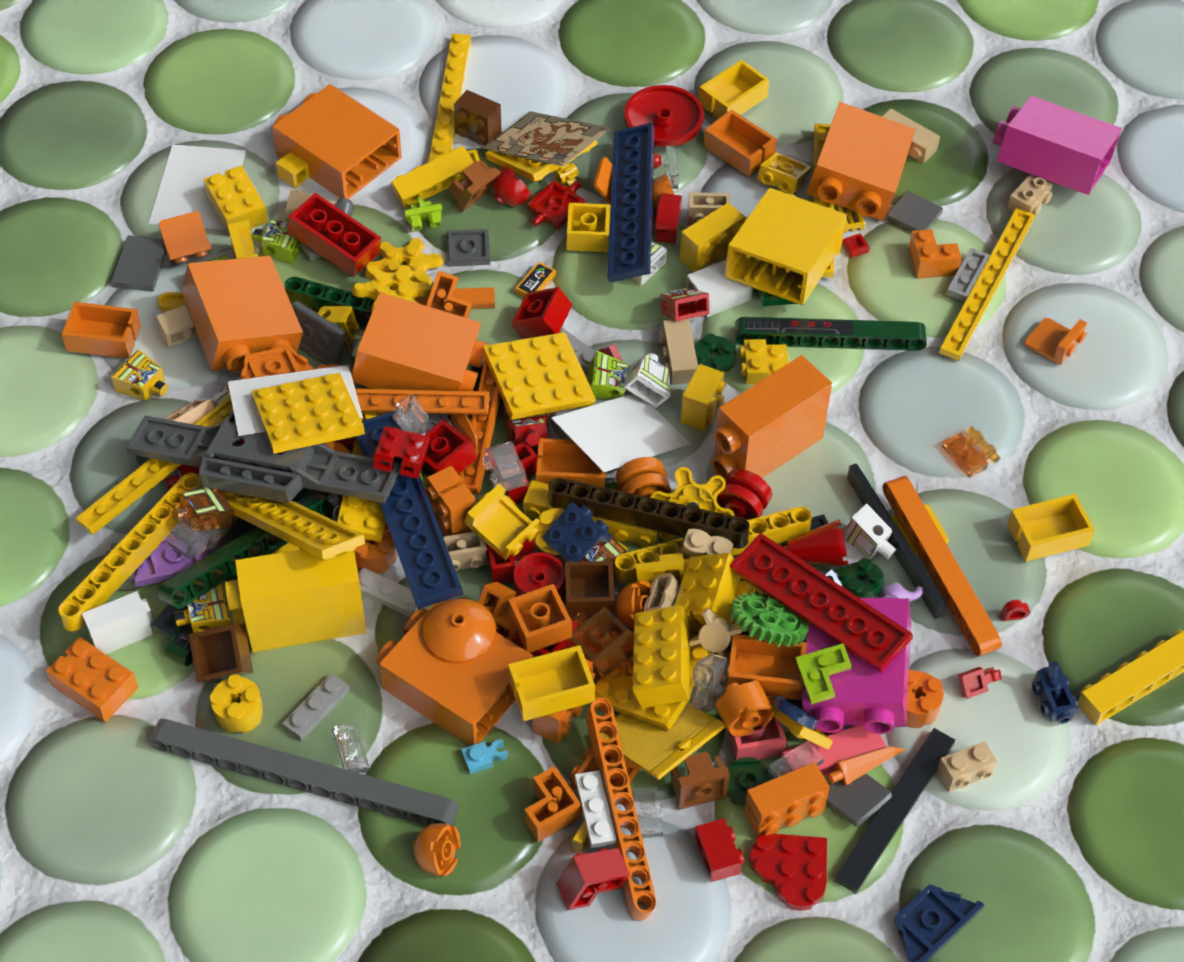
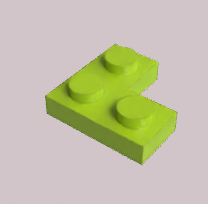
(817, 668)

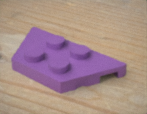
(165, 564)

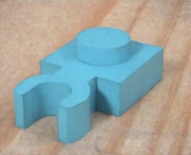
(480, 757)

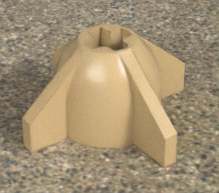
(715, 634)

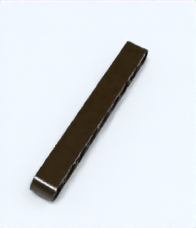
(647, 511)

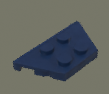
(933, 921)

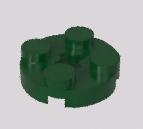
(718, 345)
(859, 571)
(742, 769)

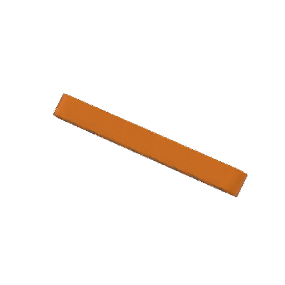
(942, 566)
(621, 795)

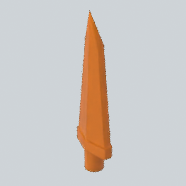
(463, 425)
(855, 767)

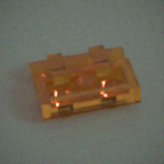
(965, 454)

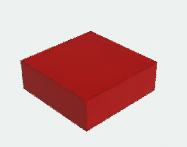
(855, 245)

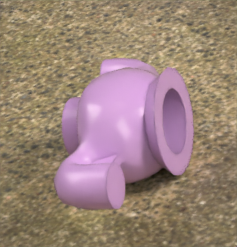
(896, 590)

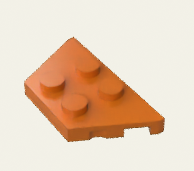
(274, 362)

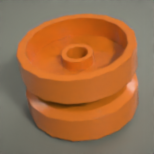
(643, 477)

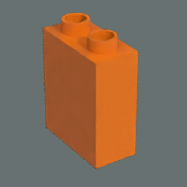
(338, 140)
(861, 161)
(239, 309)
(417, 348)
(772, 420)
(457, 697)

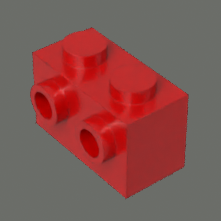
(718, 849)

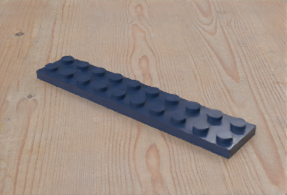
(631, 203)
(414, 528)

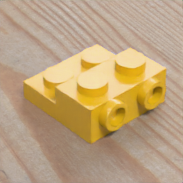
(783, 173)
(761, 359)
(667, 564)

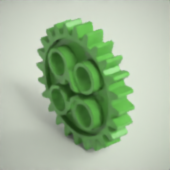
(768, 620)

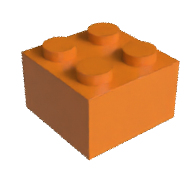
(540, 618)

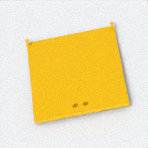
(662, 749)

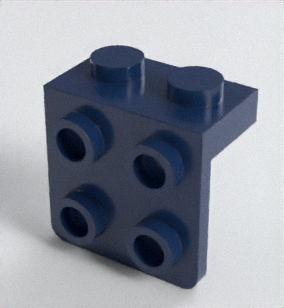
(576, 533)

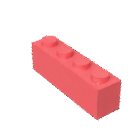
(845, 745)

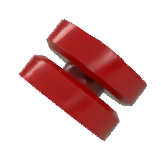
(745, 494)
(539, 571)

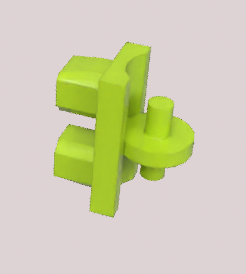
(423, 211)

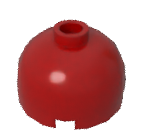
(510, 189)

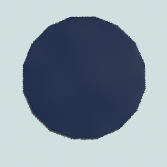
(794, 712)

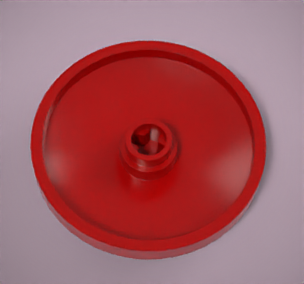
(672, 110)

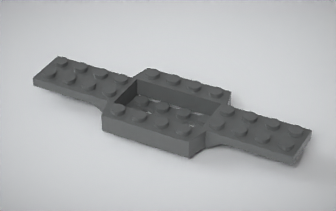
(311, 466)

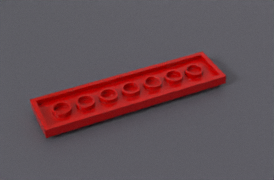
(821, 602)

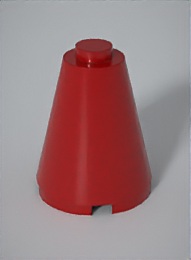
(820, 546)

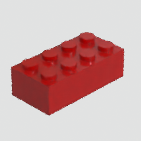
(334, 234)

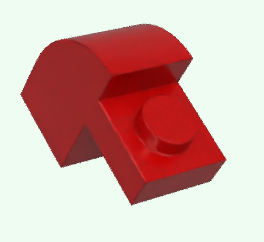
(668, 217)

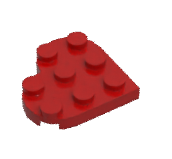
(793, 866)

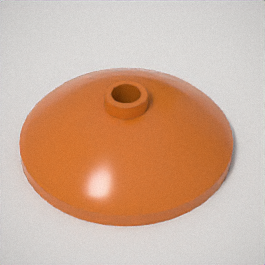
(459, 641)

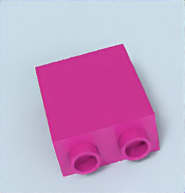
(1056, 144)
(863, 693)

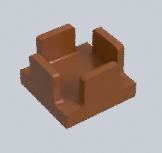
(474, 186)
(704, 782)

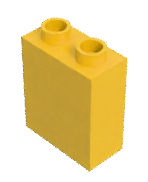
(785, 246)
(296, 598)

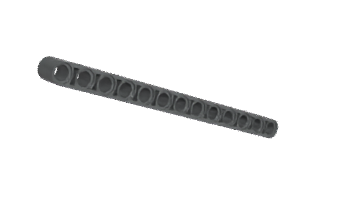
(302, 774)

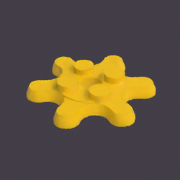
(410, 254)
(398, 280)
(689, 491)

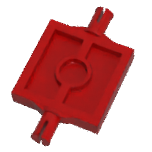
(553, 203)

